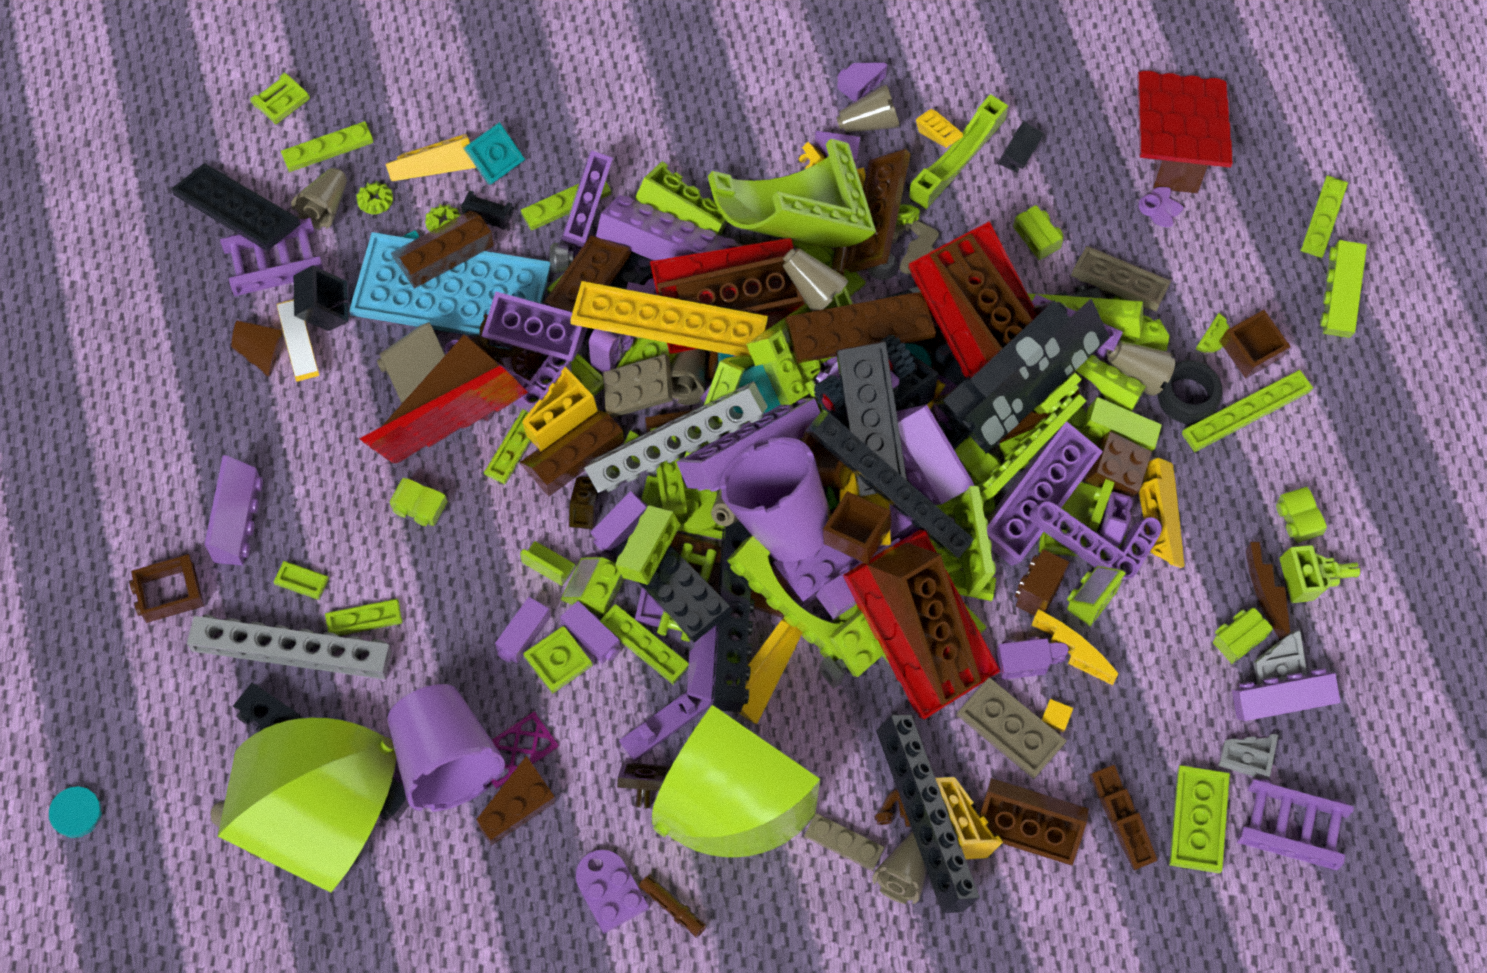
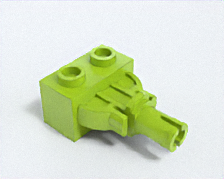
(1152, 334)
(790, 378)
(1312, 574)

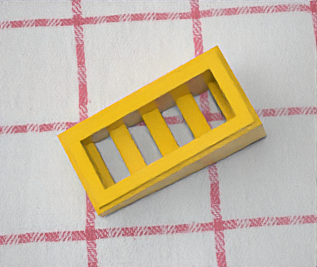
(936, 127)

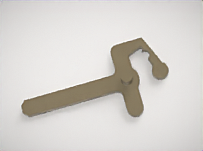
(919, 247)

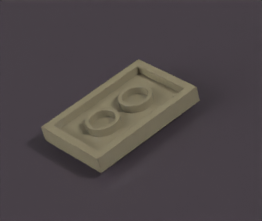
(638, 386)

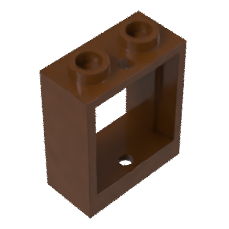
(161, 570)

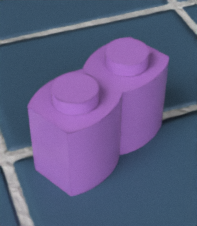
(1116, 518)

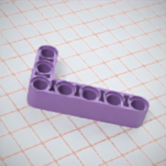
(606, 346)
(534, 387)
(1096, 543)

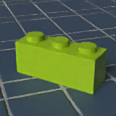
(1108, 417)
(647, 544)

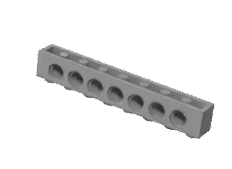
(746, 397)
(374, 666)

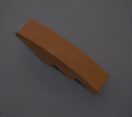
(1270, 597)
(1123, 817)

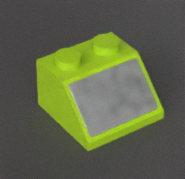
(594, 585)
(1095, 593)

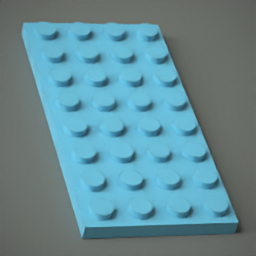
(449, 301)

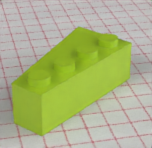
(671, 195)
(1343, 288)

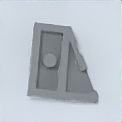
(1281, 659)
(1249, 755)

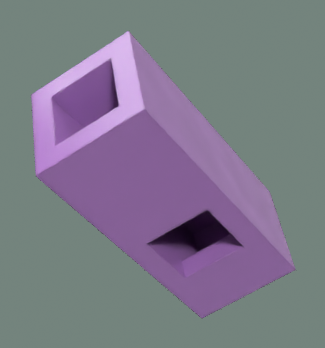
(619, 522)
(522, 630)
(590, 632)

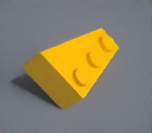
(559, 411)
(970, 829)

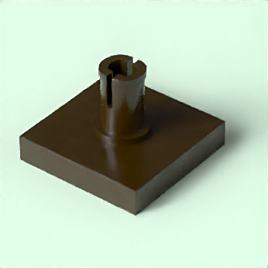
(643, 778)

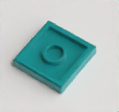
(494, 153)

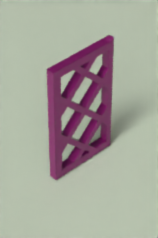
(535, 755)

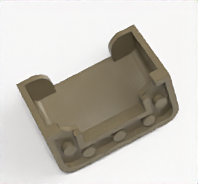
(411, 359)

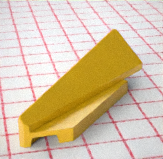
(432, 159)
(1160, 502)
(768, 667)

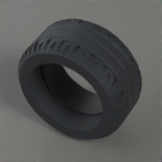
(1185, 412)

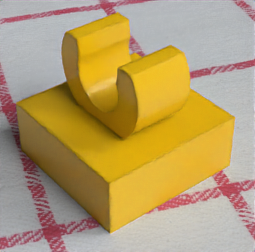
(812, 153)

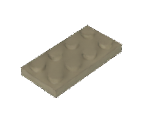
(1120, 278)
(1011, 728)

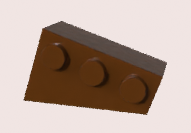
(515, 803)

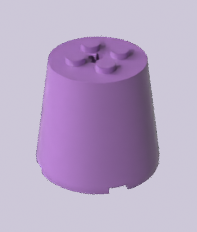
(778, 497)
(441, 749)

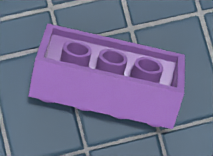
(533, 327)
(929, 457)
(233, 512)

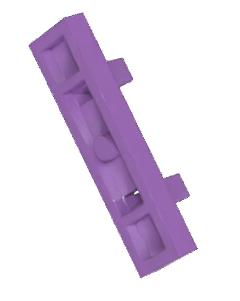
(662, 725)

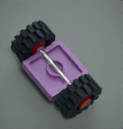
(830, 392)

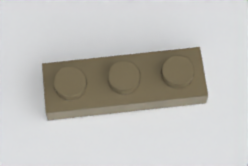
(844, 842)

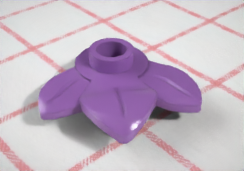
(1163, 207)

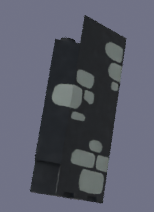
(1024, 372)

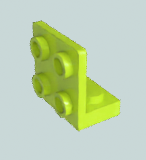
(1089, 503)

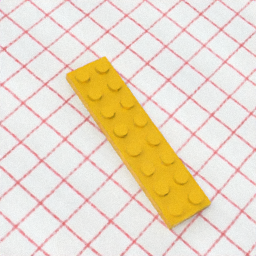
(666, 319)

